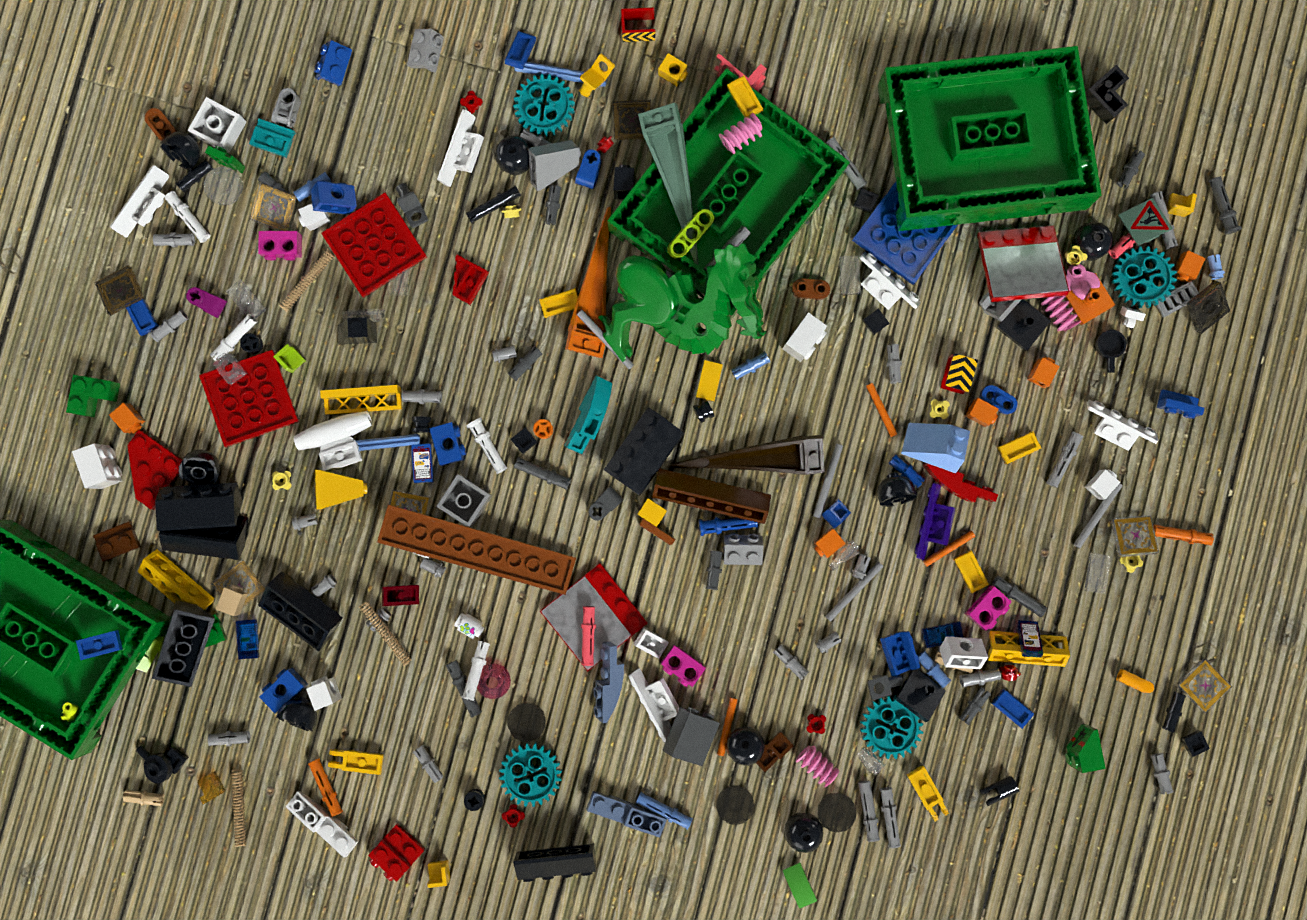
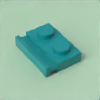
(272, 138)

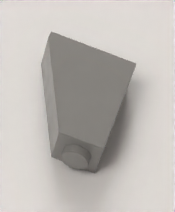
(552, 162)

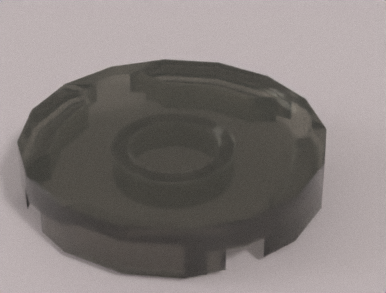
(526, 721)
(735, 804)
(836, 812)

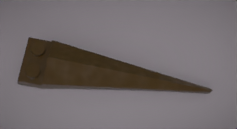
(787, 455)

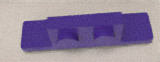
(936, 523)

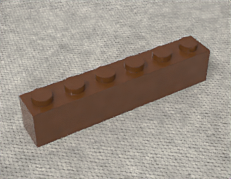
(712, 496)

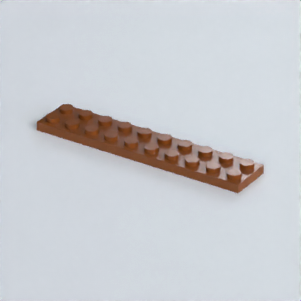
(476, 549)

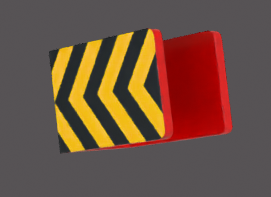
(637, 14)
(959, 373)

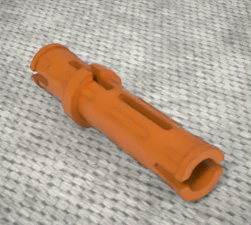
(1191, 536)
(324, 785)

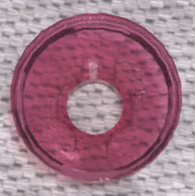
(503, 679)

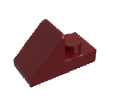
(400, 595)

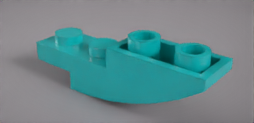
(592, 414)

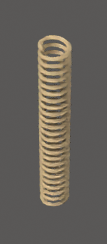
(305, 283)
(383, 634)
(241, 807)

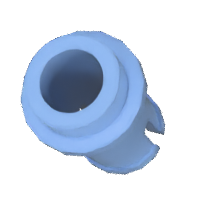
(1215, 267)

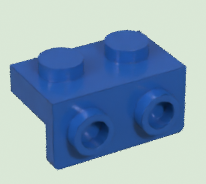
(333, 62)
(1179, 403)
(900, 652)

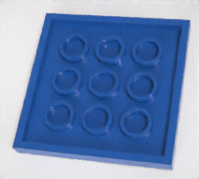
(902, 251)

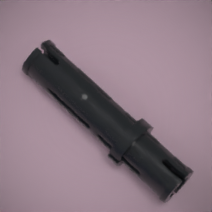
(493, 204)

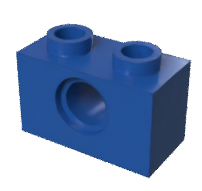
(343, 201)
(439, 436)
(294, 685)

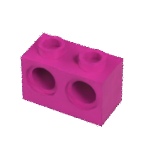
(280, 240)
(984, 603)
(686, 661)

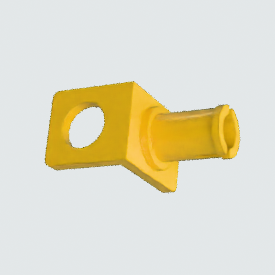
(595, 76)

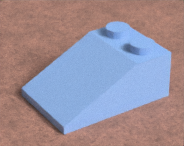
(936, 444)

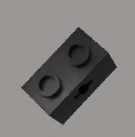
(623, 181)

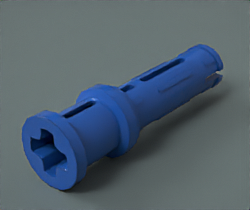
(717, 525)

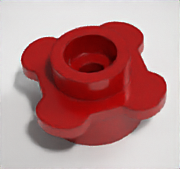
(466, 102)
(604, 144)
(1009, 672)
(811, 724)
(508, 815)

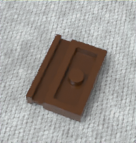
(116, 541)

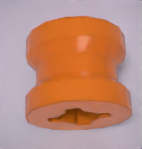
(540, 429)

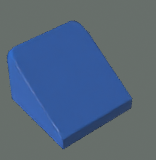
(836, 513)

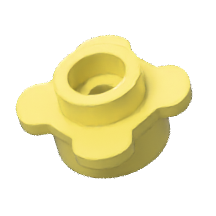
(511, 211)
(1071, 259)
(935, 404)
(286, 480)
(1130, 567)

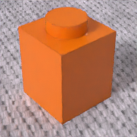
(1188, 266)
(1043, 372)
(982, 412)
(127, 418)
(828, 543)

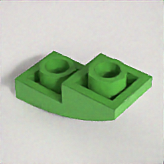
(800, 885)

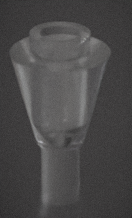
(847, 552)

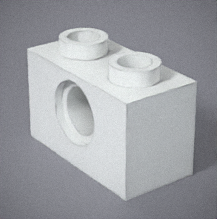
(963, 652)
(323, 692)

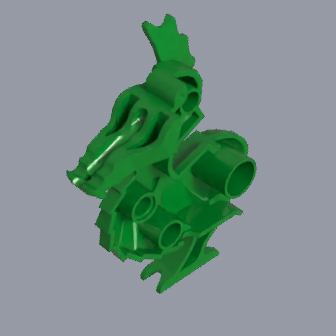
(675, 308)

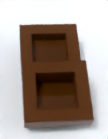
(774, 750)

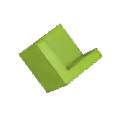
(289, 358)

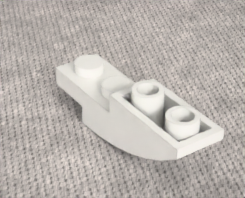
(320, 821)

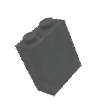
(691, 735)

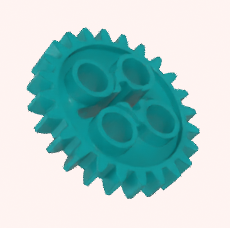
(527, 102)
(1151, 292)
(884, 742)
(537, 790)

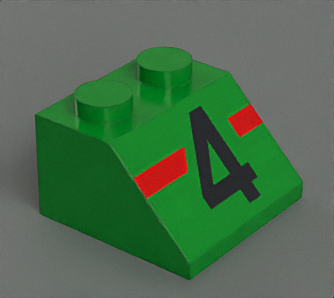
(1085, 750)

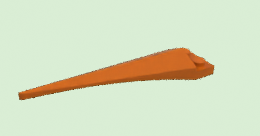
(592, 299)

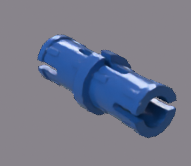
(906, 470)

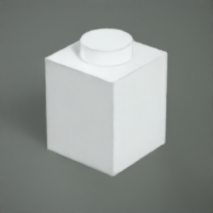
(311, 218)
(1102, 484)

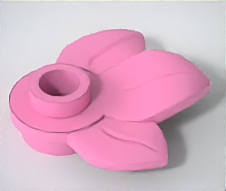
(1081, 283)

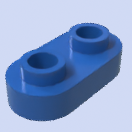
(998, 398)

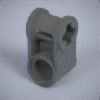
(607, 501)

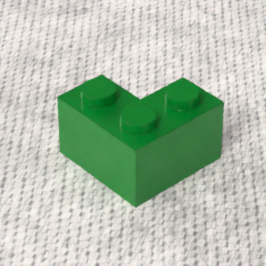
(86, 392)

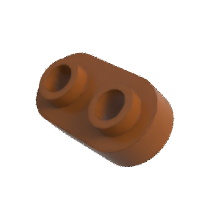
(161, 127)
(811, 290)

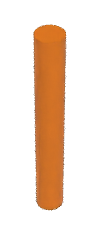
(881, 409)
(949, 548)
(727, 726)

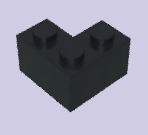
(1103, 95)

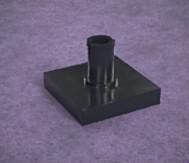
(1023, 325)
(920, 695)

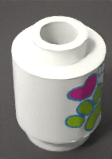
(469, 625)

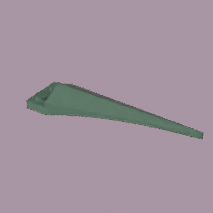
(667, 145)

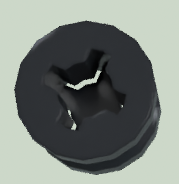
(248, 341)
(703, 411)
(421, 424)
(475, 795)

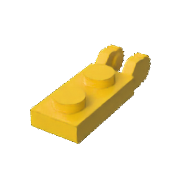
(357, 761)
(927, 791)

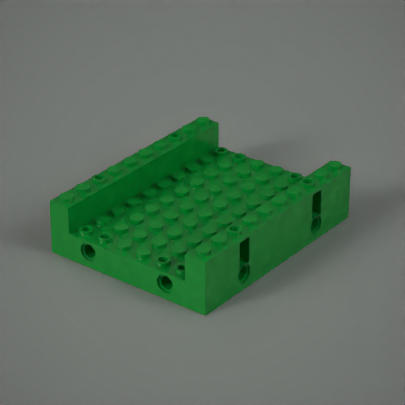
(990, 138)
(763, 187)
(44, 610)

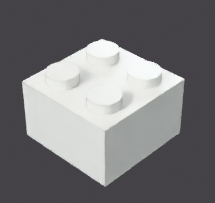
(217, 125)
(804, 337)
(97, 466)

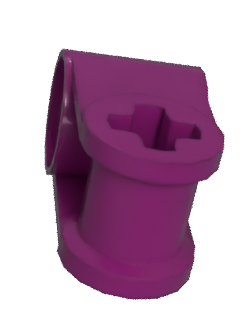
(208, 302)

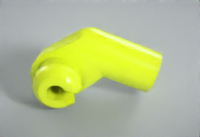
(70, 711)

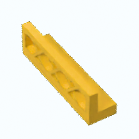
(366, 392)
(175, 580)
(1012, 652)

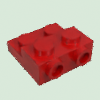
(396, 853)

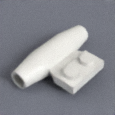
(335, 439)

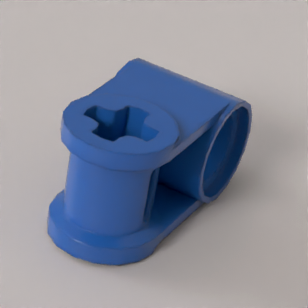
(588, 173)

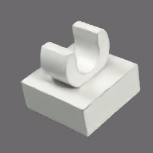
(1131, 316)

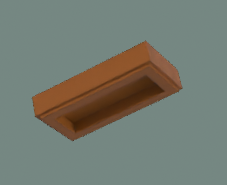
(657, 532)

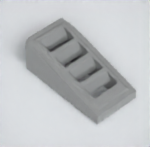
(1187, 292)

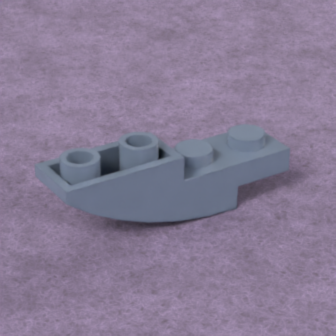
(608, 690)
(626, 813)

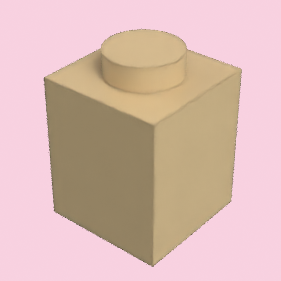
(232, 600)

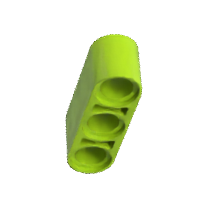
(698, 228)

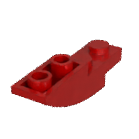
(953, 483)

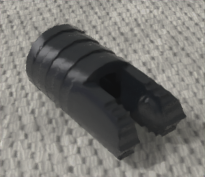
(1003, 788)

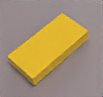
(744, 97)
(559, 303)
(709, 380)
(1019, 447)
(971, 571)

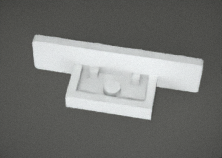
(462, 149)
(142, 202)
(884, 286)
(1118, 428)
(657, 701)

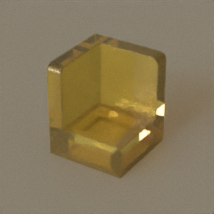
(211, 787)

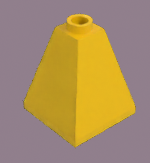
(336, 489)

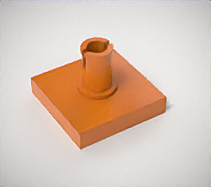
(1092, 305)

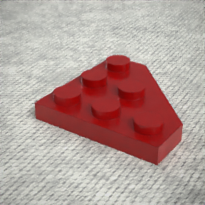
(151, 467)

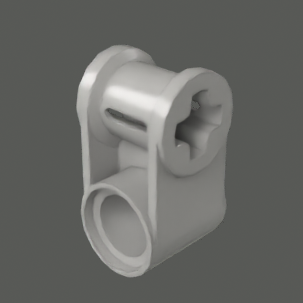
(286, 112)

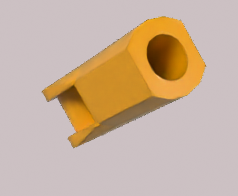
(1134, 681)

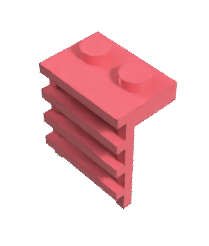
(756, 78)

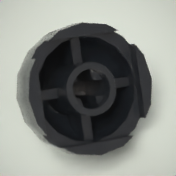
(182, 148)
(513, 155)
(1094, 239)
(199, 467)
(896, 489)
(298, 714)
(745, 745)
(804, 832)

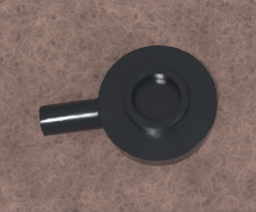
(1109, 346)
(156, 766)

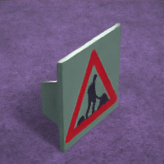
(1145, 222)

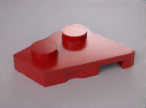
(467, 279)

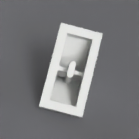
(651, 642)

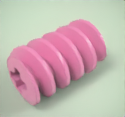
(741, 133)
(1060, 312)
(818, 765)

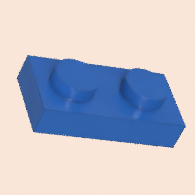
(99, 645)

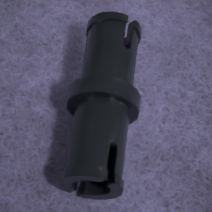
(194, 176)
(1174, 712)

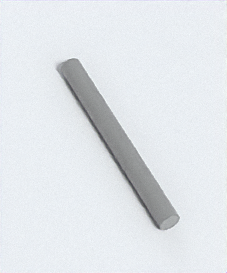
(599, 333)
(828, 480)
(1096, 517)
(854, 591)

